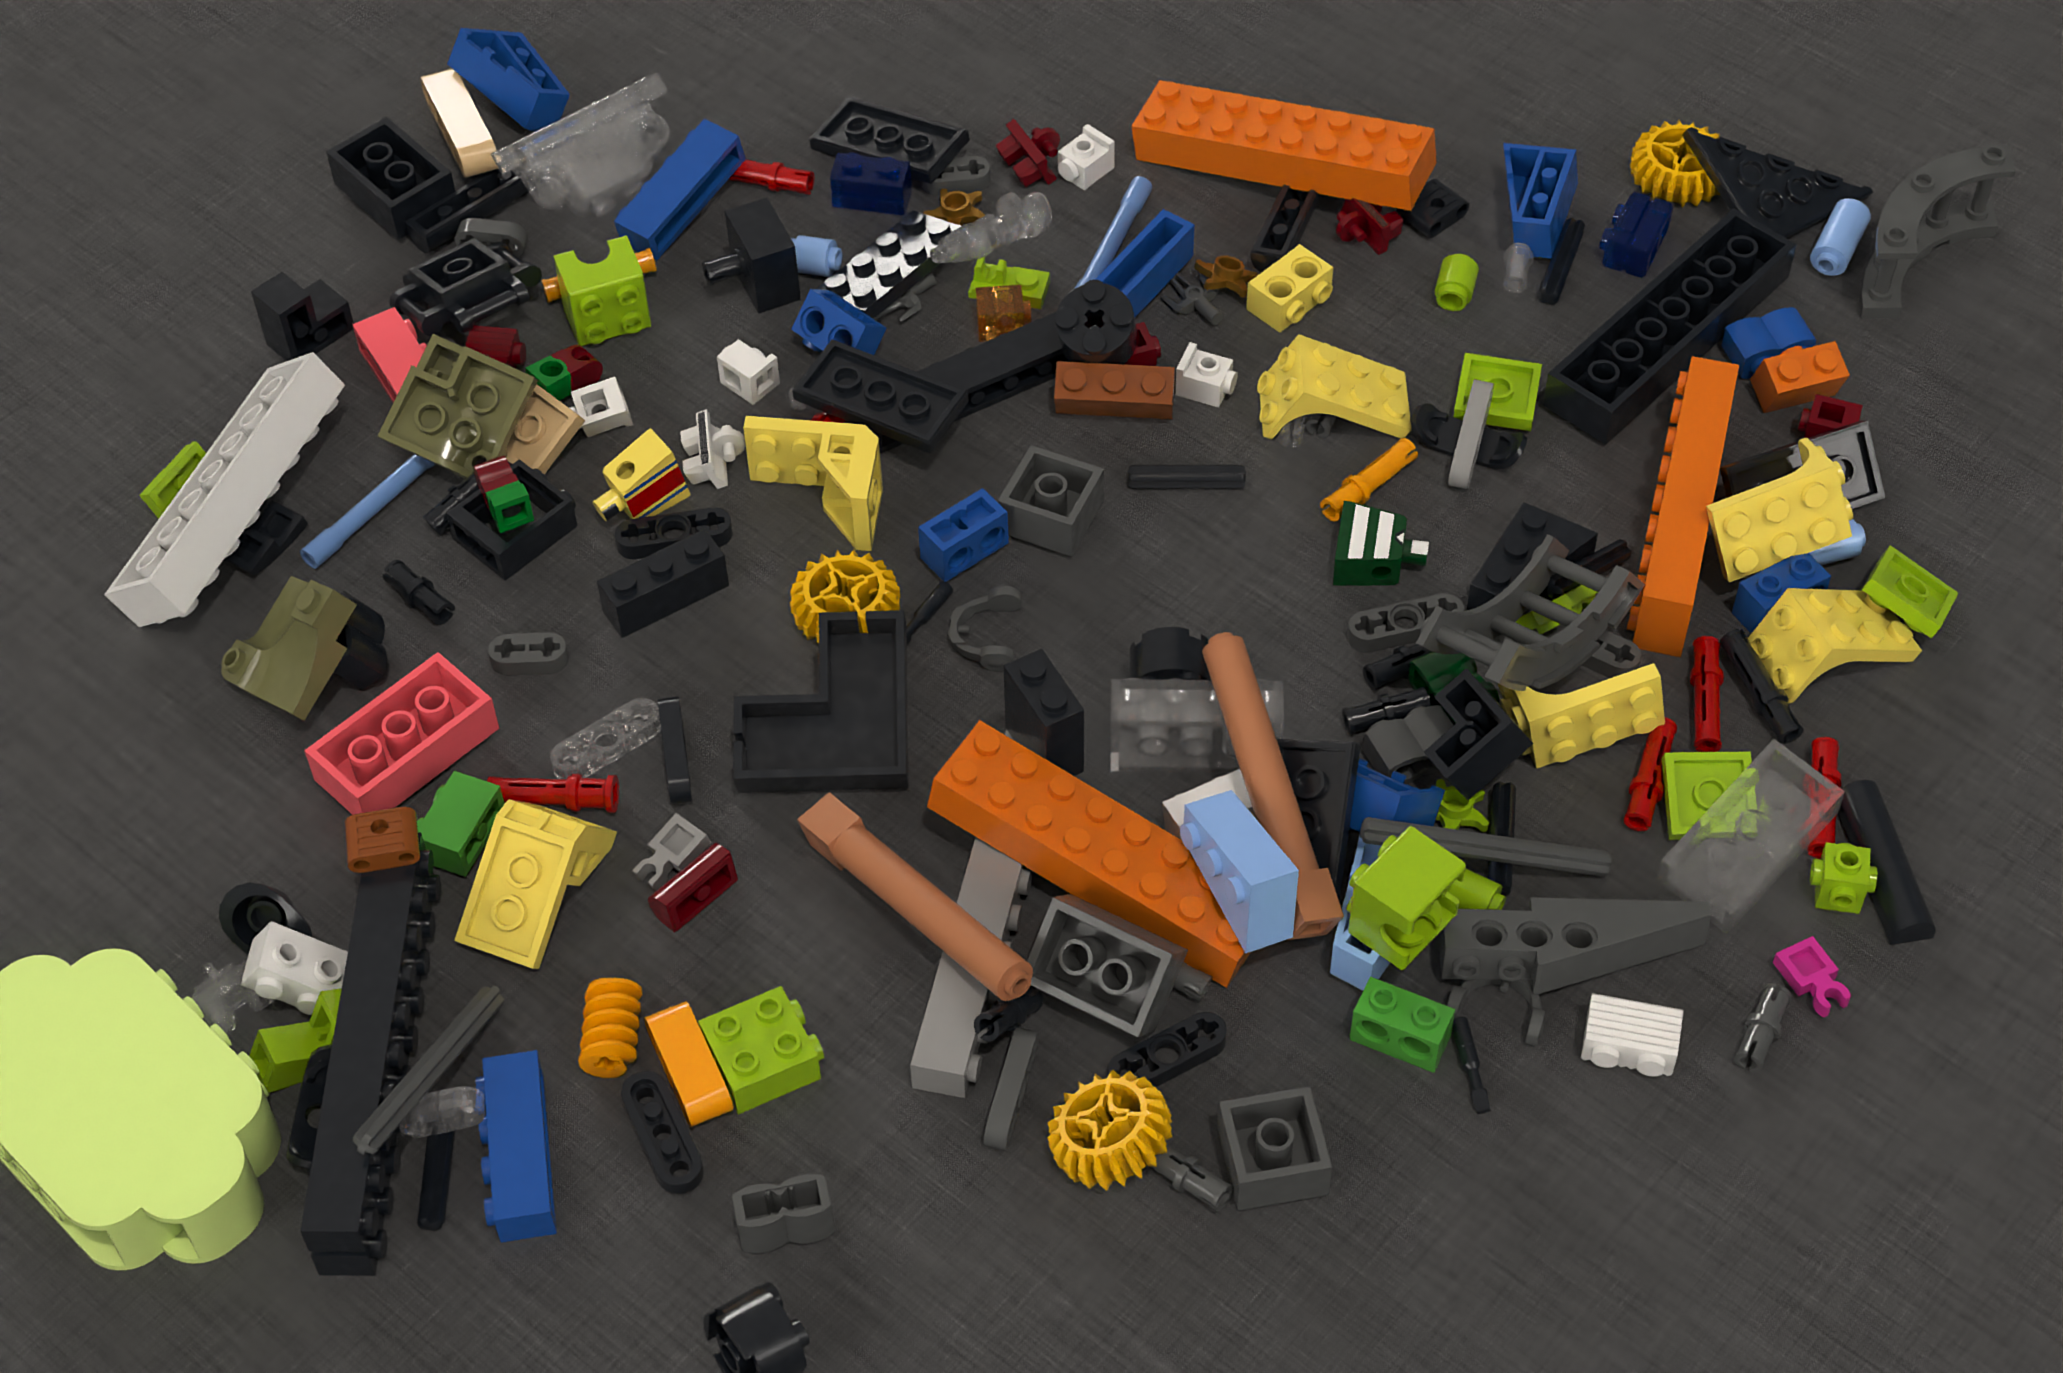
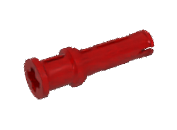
(573, 792)

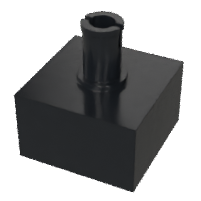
(759, 256)

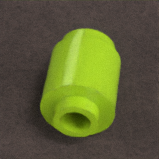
(1456, 282)
(1477, 892)

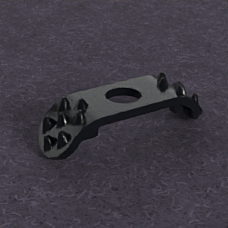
(1442, 431)
(302, 1135)

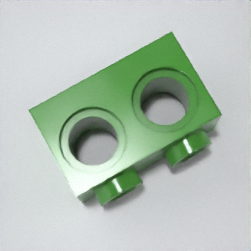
(1402, 1024)

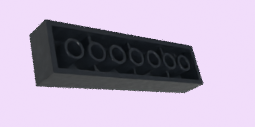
(1666, 324)

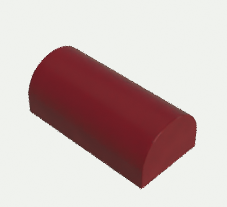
(694, 887)

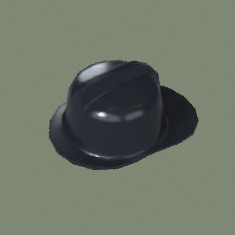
(252, 907)

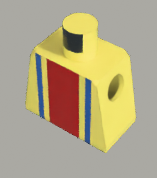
(642, 480)

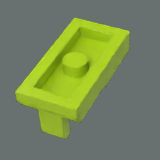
(1033, 282)
(172, 478)
(1573, 600)

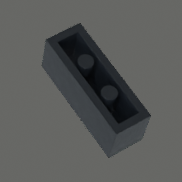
(663, 583)

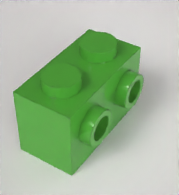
(460, 821)

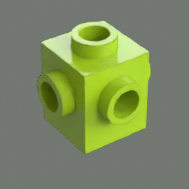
(1842, 877)

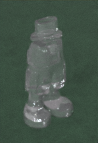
(1013, 222)

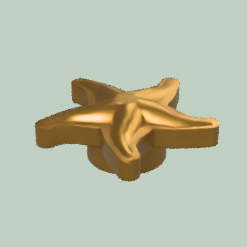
(957, 207)
(1227, 273)

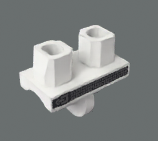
(714, 448)

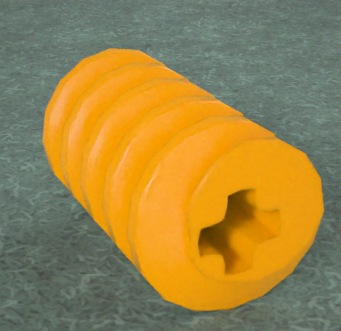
(610, 1027)

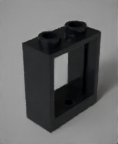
(469, 529)

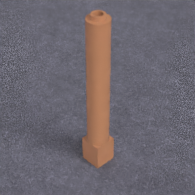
(1268, 781)
(847, 844)

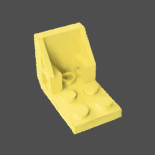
(826, 455)
(524, 879)

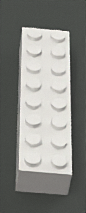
(225, 492)

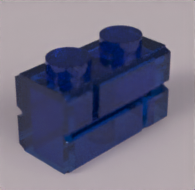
(871, 183)
(1636, 234)

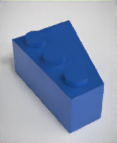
(510, 75)
(1539, 193)
(1392, 799)

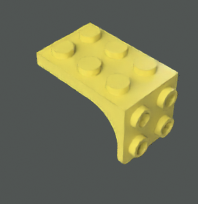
(1331, 381)
(1782, 516)
(1823, 629)
(1588, 716)

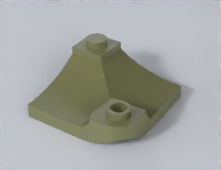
(457, 407)
(293, 648)

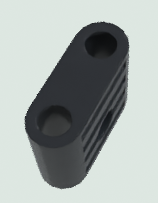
(1435, 209)

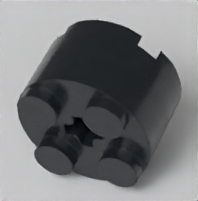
(1080, 321)
(1168, 655)
(757, 1334)

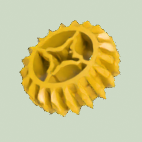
(1668, 167)
(842, 585)
(1103, 1121)

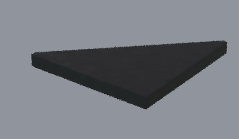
(1769, 186)

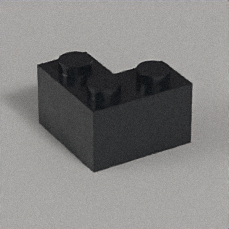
(298, 318)
(1480, 741)

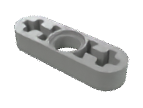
(1471, 434)

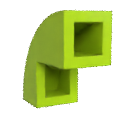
(285, 1050)

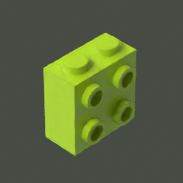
(762, 1048)

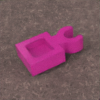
(1811, 970)

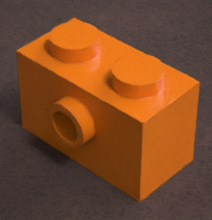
(1799, 375)

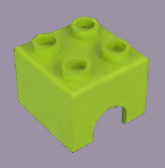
(603, 296)
(1404, 896)

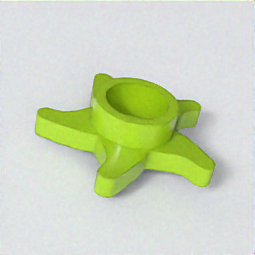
(1458, 811)

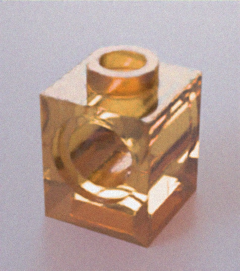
(1000, 310)

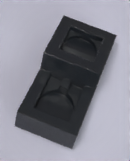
(267, 538)

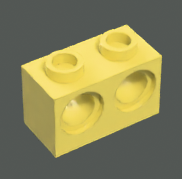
(1289, 288)

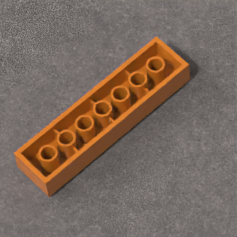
(1285, 144)
(1682, 523)
(1085, 845)

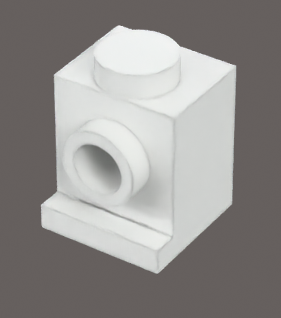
(1086, 158)
(747, 371)
(1204, 376)
(601, 396)

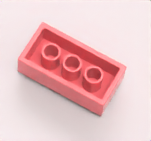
(403, 738)

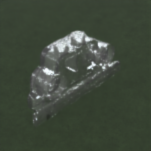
(592, 153)

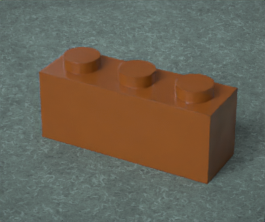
(1114, 390)

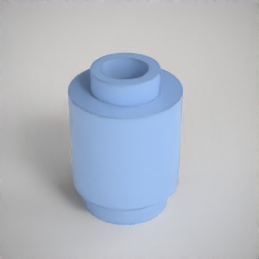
(817, 255)

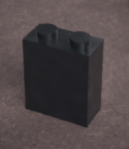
(1044, 712)

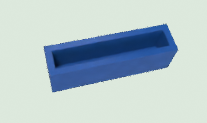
(680, 188)
(1151, 259)
(517, 1147)

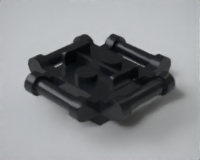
(465, 286)

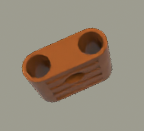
(382, 839)

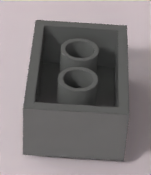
(1104, 964)

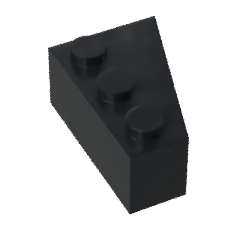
(1517, 546)

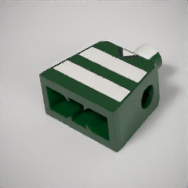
(1373, 547)

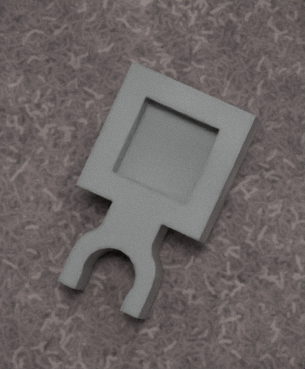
(672, 847)

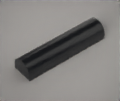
(474, 200)
(1283, 226)
(1896, 890)

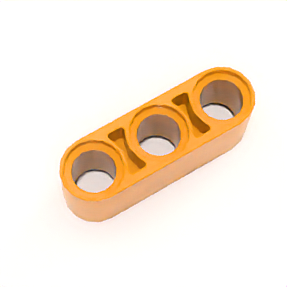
(688, 1064)

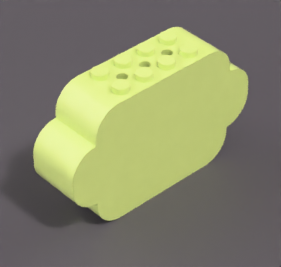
(129, 1111)

